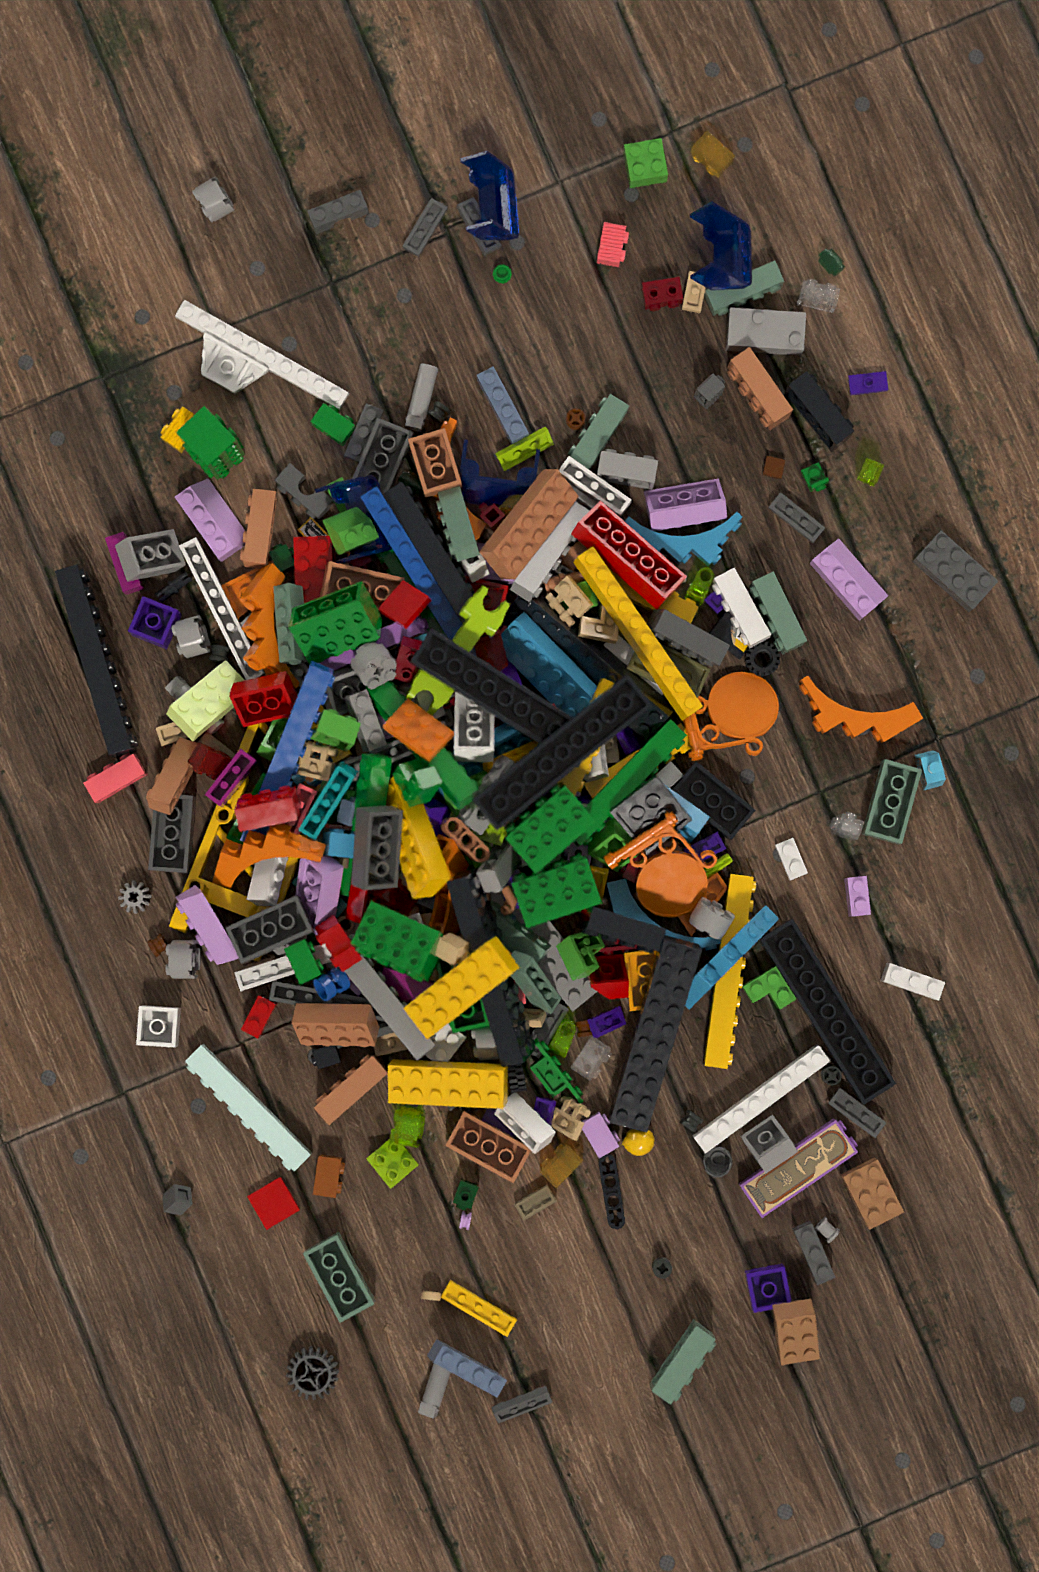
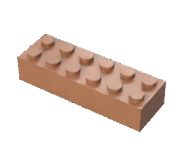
(529, 524)

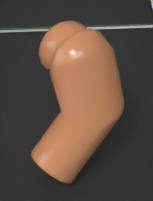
(510, 901)

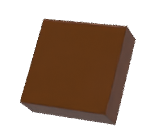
(773, 467)

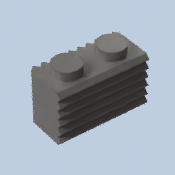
(710, 390)

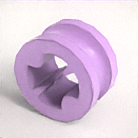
(465, 1220)

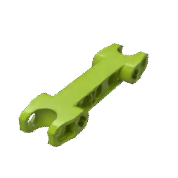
(476, 622)

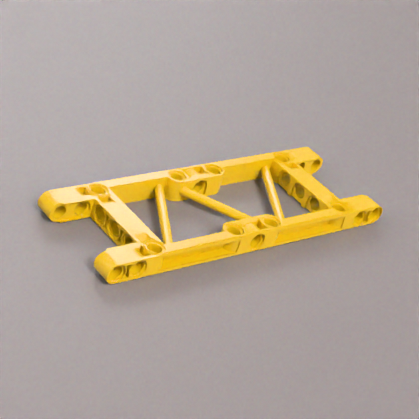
(214, 893)

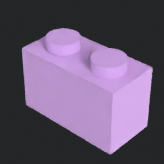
(857, 896)
(599, 1134)

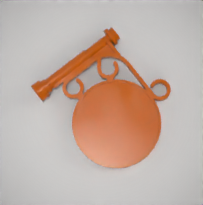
(740, 708)
(670, 880)

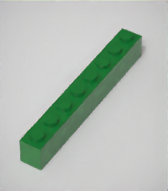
(632, 776)
(454, 777)

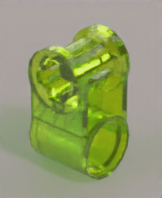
(699, 586)
(562, 1041)

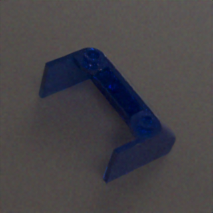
(496, 197)
(731, 249)
(490, 490)
(349, 493)

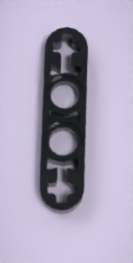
(611, 1191)

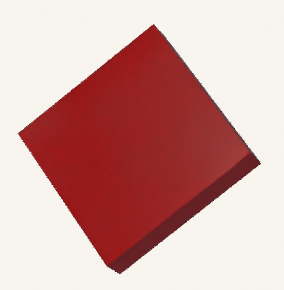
(404, 604)
(273, 1203)

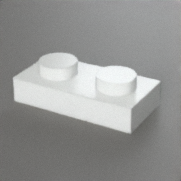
(791, 859)

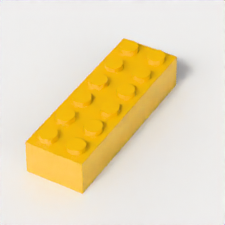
(419, 850)
(461, 987)
(447, 1083)

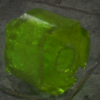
(408, 1126)

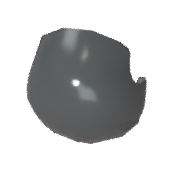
(717, 1162)

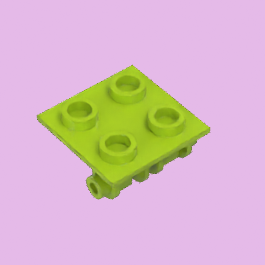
(392, 1162)

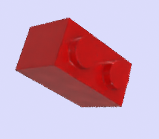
(259, 1016)

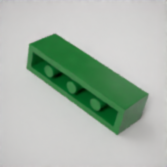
(372, 782)

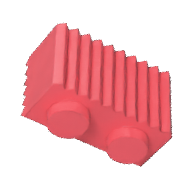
(611, 244)

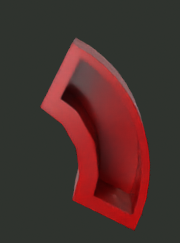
(338, 943)

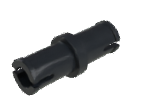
(173, 587)

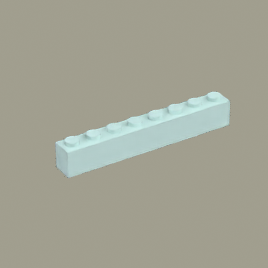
(248, 1107)

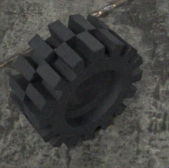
(762, 670)
(516, 1078)

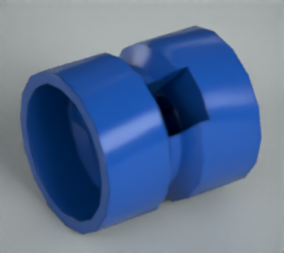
(329, 985)

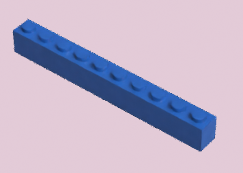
(412, 562)
(297, 731)

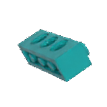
(328, 800)

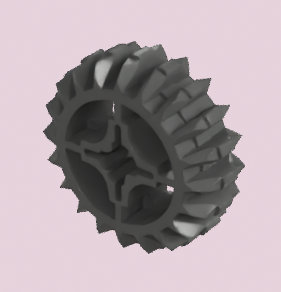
(310, 1365)

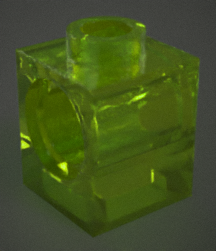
(870, 472)

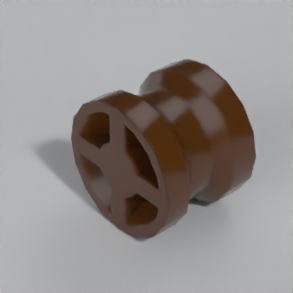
(575, 415)
(157, 945)
(583, 1028)

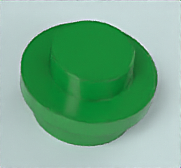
(502, 273)

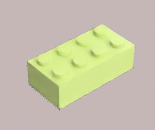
(205, 701)

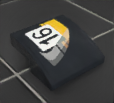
(727, 633)

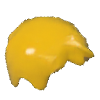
(639, 1142)

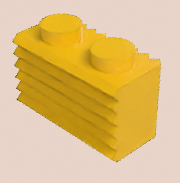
(168, 432)

